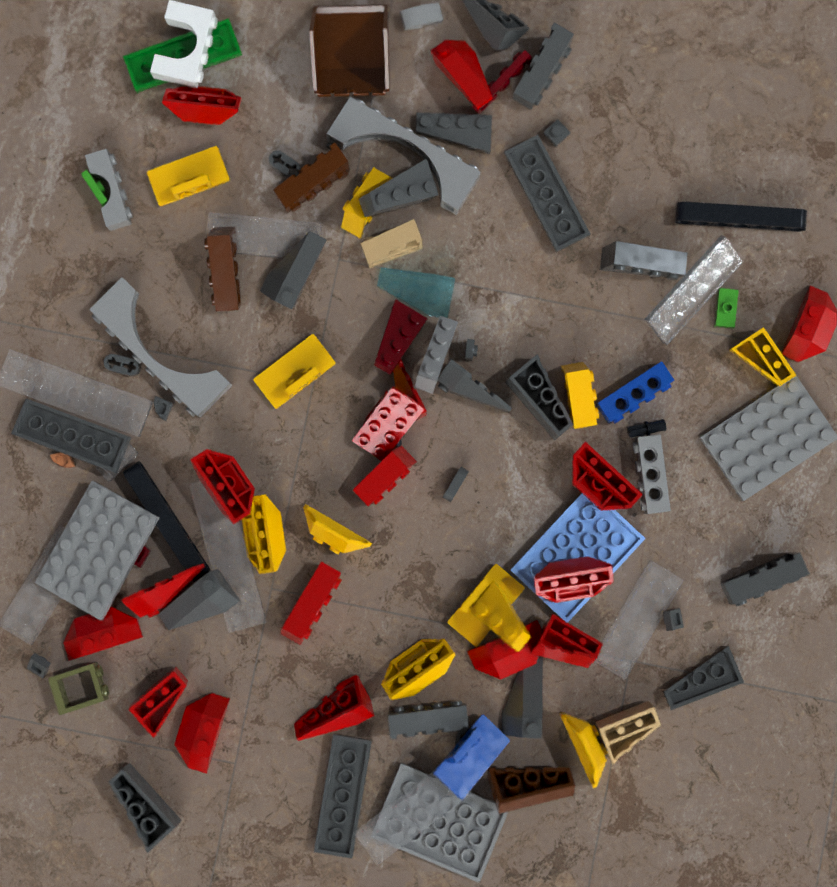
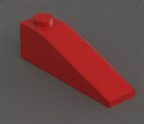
(463, 69)
(159, 596)
(340, 710)

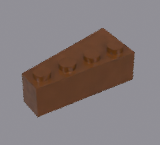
(313, 179)
(223, 268)
(529, 787)

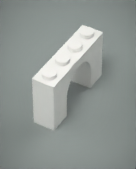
(186, 70)

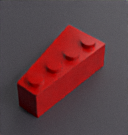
(310, 603)

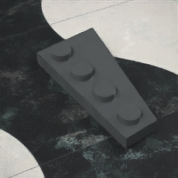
(460, 129)
(709, 678)

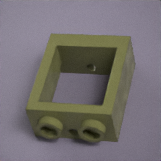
(60, 694)

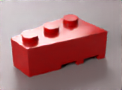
(384, 475)
(566, 643)
(157, 702)

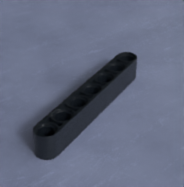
(741, 216)
(168, 522)

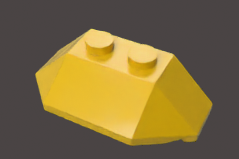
(331, 532)
(264, 535)
(417, 668)
(586, 745)

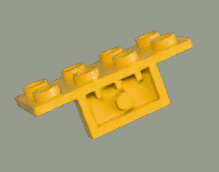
(188, 176)
(294, 371)
(469, 625)

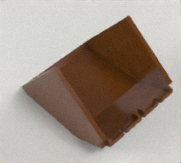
(350, 50)

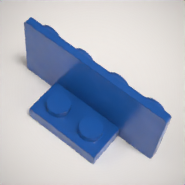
(471, 757)

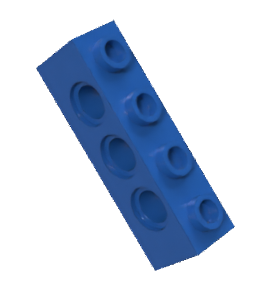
(658, 373)

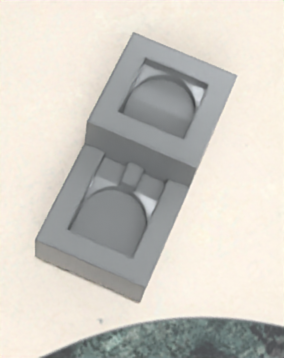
(421, 15)

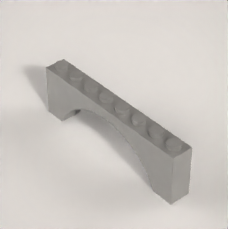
(361, 123)
(117, 312)

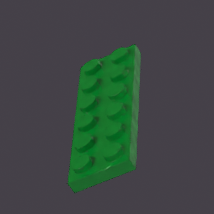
(223, 49)

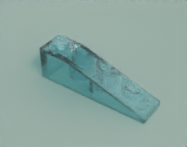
(421, 290)

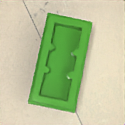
(96, 187)
(726, 308)

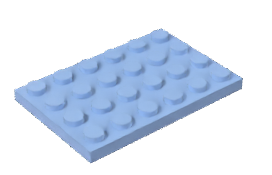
(576, 534)

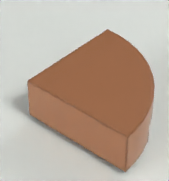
(63, 460)

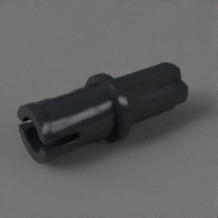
(646, 428)

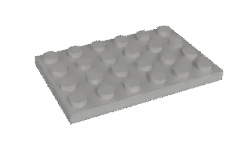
(768, 438)
(97, 550)
(459, 838)

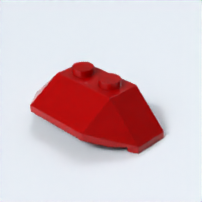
(202, 104)
(812, 326)
(601, 481)
(225, 483)
(573, 579)
(93, 635)
(501, 659)
(201, 730)

